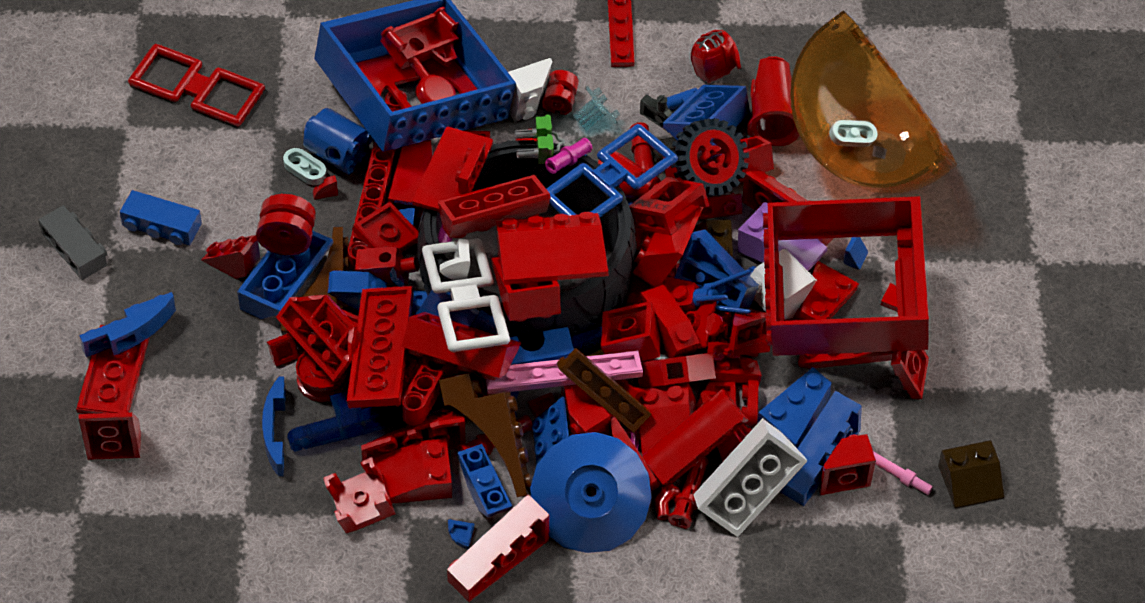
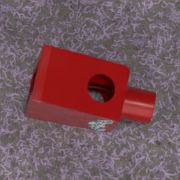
(387, 265)

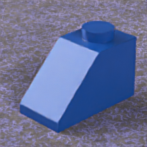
(348, 286)

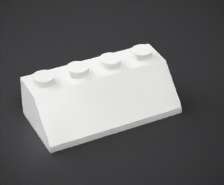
(749, 478)

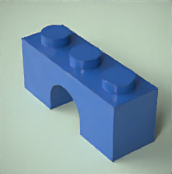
(556, 344)

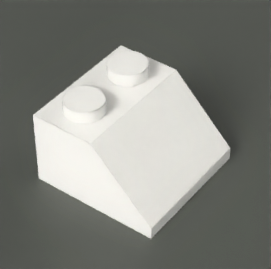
(529, 89)
(796, 283)

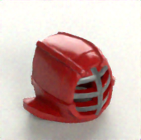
(714, 61)

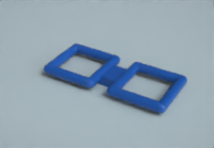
(611, 173)

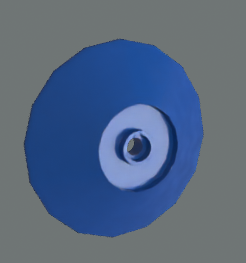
(620, 497)

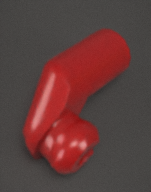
(662, 499)

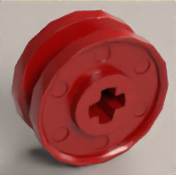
(315, 382)

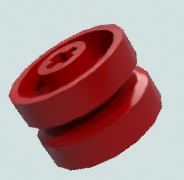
(286, 224)

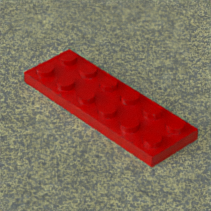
(377, 352)

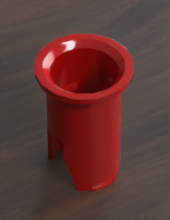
(772, 103)

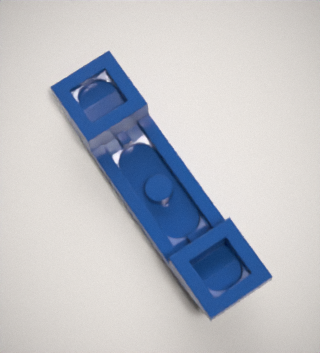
(274, 402)

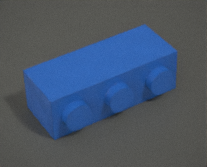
(160, 218)

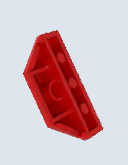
(321, 331)

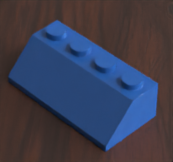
(710, 102)
(279, 278)

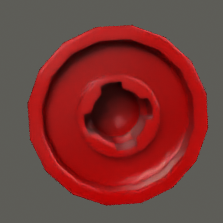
(560, 91)

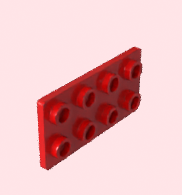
(452, 167)

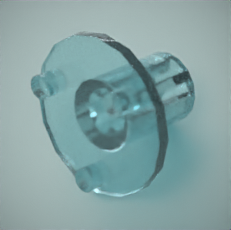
(594, 110)

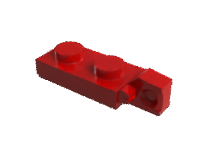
(721, 349)

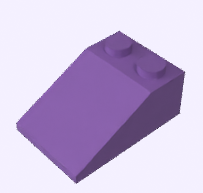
(751, 242)

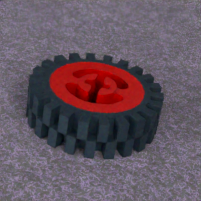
(695, 146)

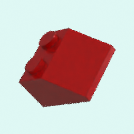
(631, 330)
(848, 466)

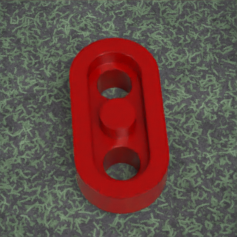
(750, 393)

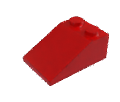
(527, 299)
(668, 408)
(584, 413)
(111, 435)
(417, 471)

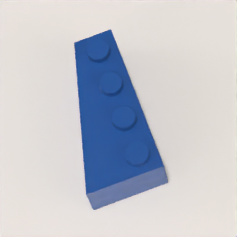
(836, 421)

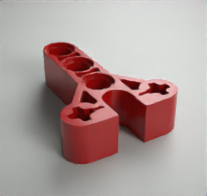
(426, 389)

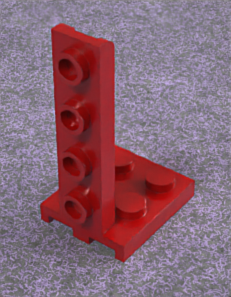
(907, 365)

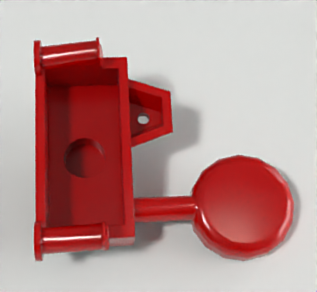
(421, 40)

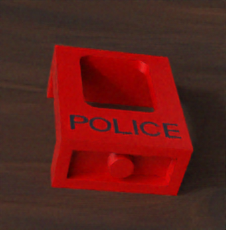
(659, 215)

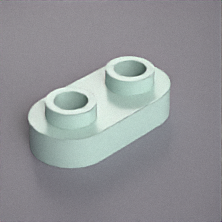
(851, 133)
(306, 167)

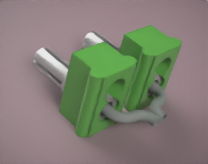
(544, 140)

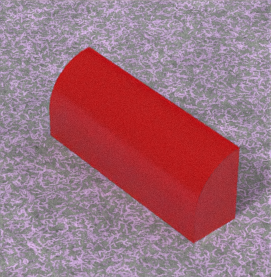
(694, 438)

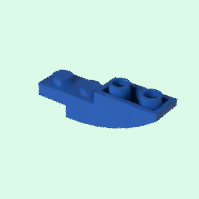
(138, 325)

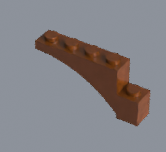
(334, 262)
(496, 419)

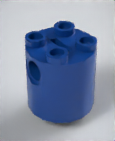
(337, 140)

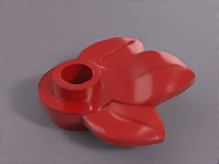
(705, 322)

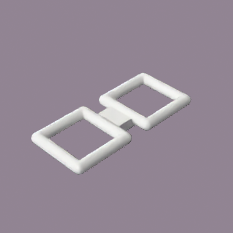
(465, 296)

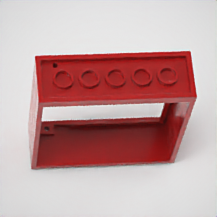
(843, 220)

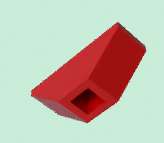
(234, 256)
(677, 370)

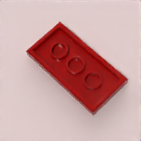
(111, 380)

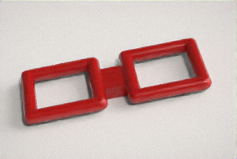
(196, 85)

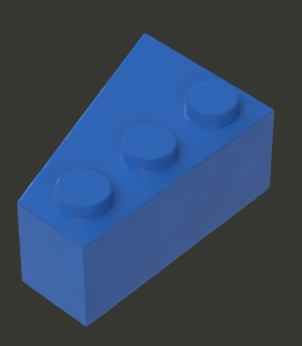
(709, 262)
(798, 406)

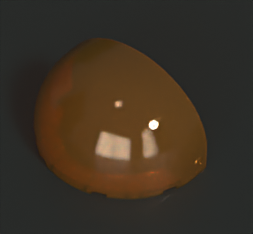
(850, 79)

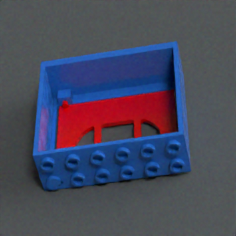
(362, 68)

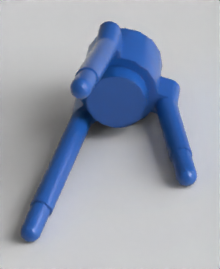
(708, 294)

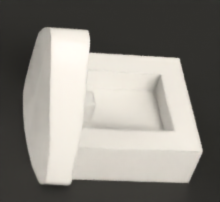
(459, 266)

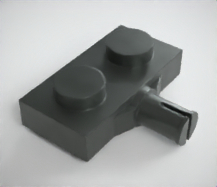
(655, 109)

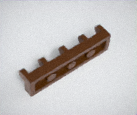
(604, 389)

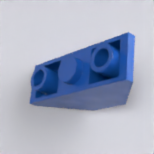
(483, 481)

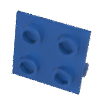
(550, 428)

